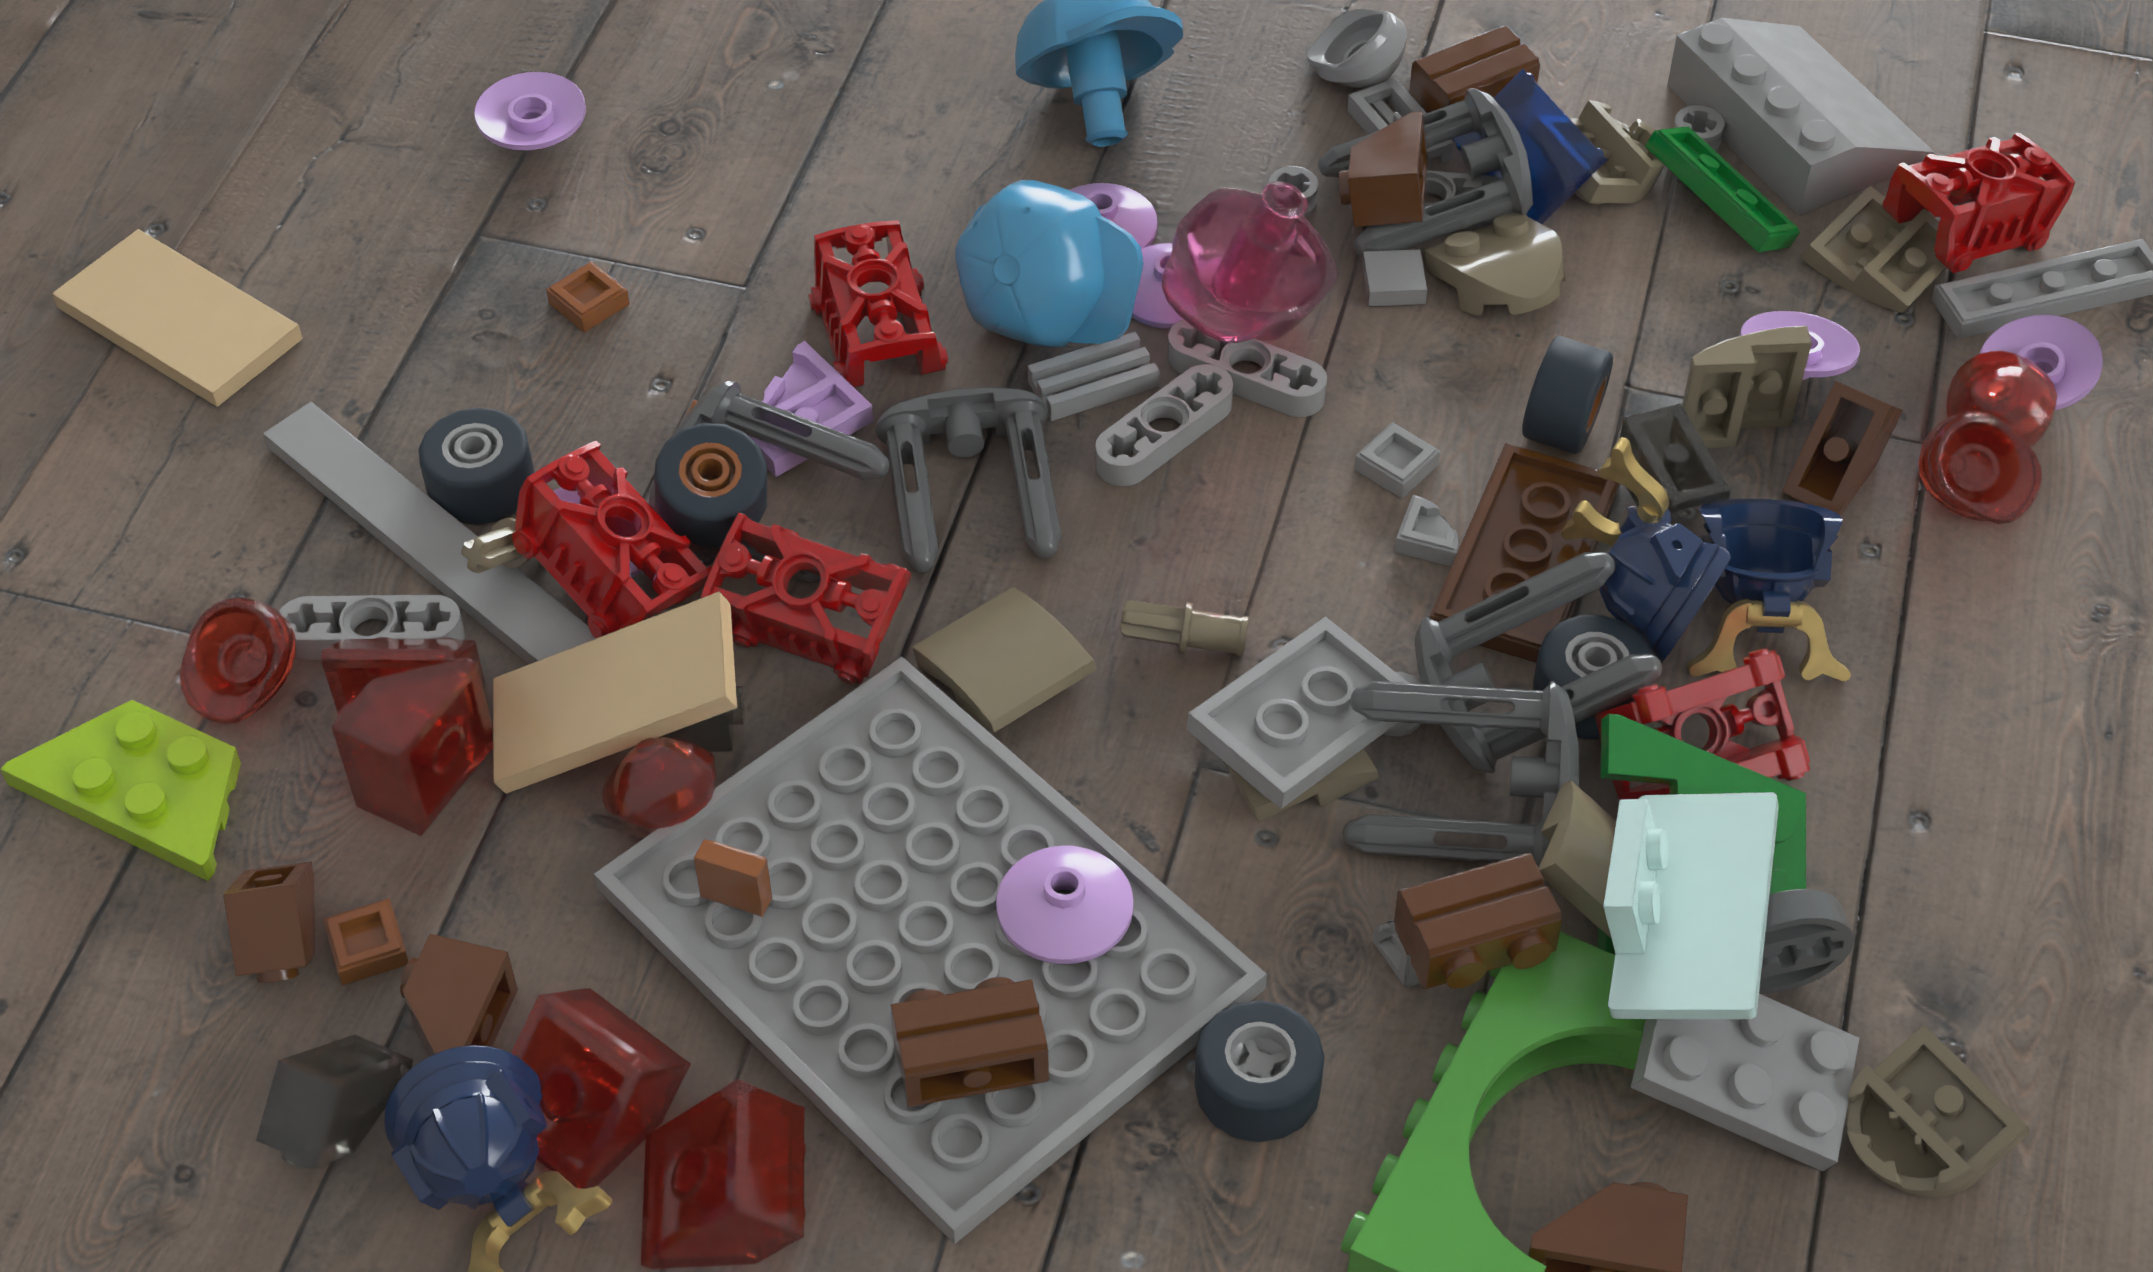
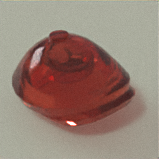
(2007, 388)
(1980, 468)
(236, 659)
(660, 783)

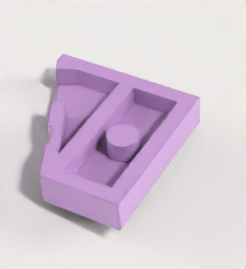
(815, 393)

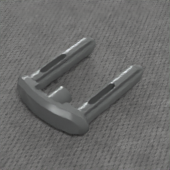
(1497, 149)
(962, 417)
(787, 431)
(1441, 641)
(1530, 776)

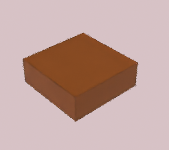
(587, 296)
(733, 877)
(365, 941)

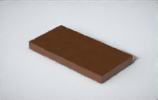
(1520, 536)

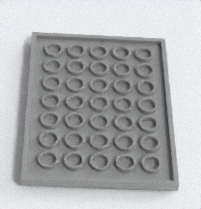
(885, 883)

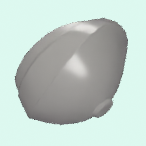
(1359, 48)

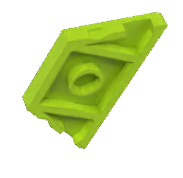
(138, 781)

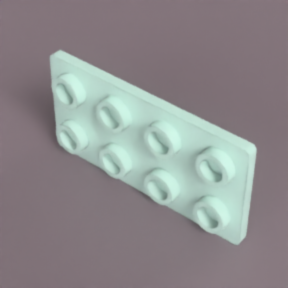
(1690, 904)

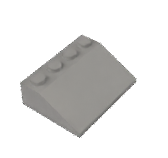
(1791, 110)

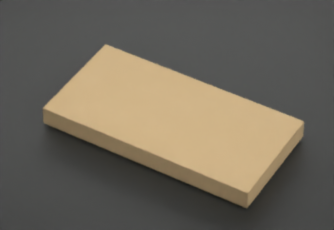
(177, 317)
(613, 693)

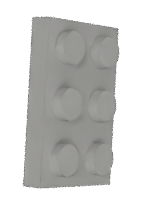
(1293, 713)
(1761, 1077)

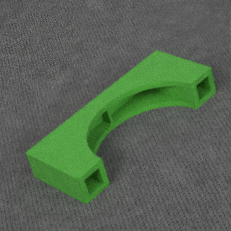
(1522, 1027)

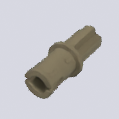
(493, 549)
(1184, 627)

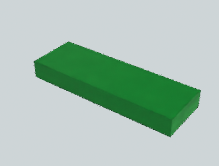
(1723, 188)

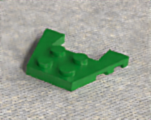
(1649, 756)

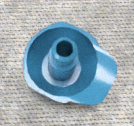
(1095, 51)
(1048, 267)

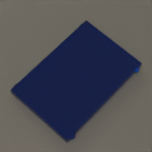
(1555, 147)

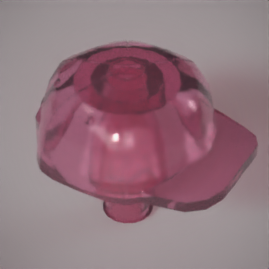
(1248, 264)

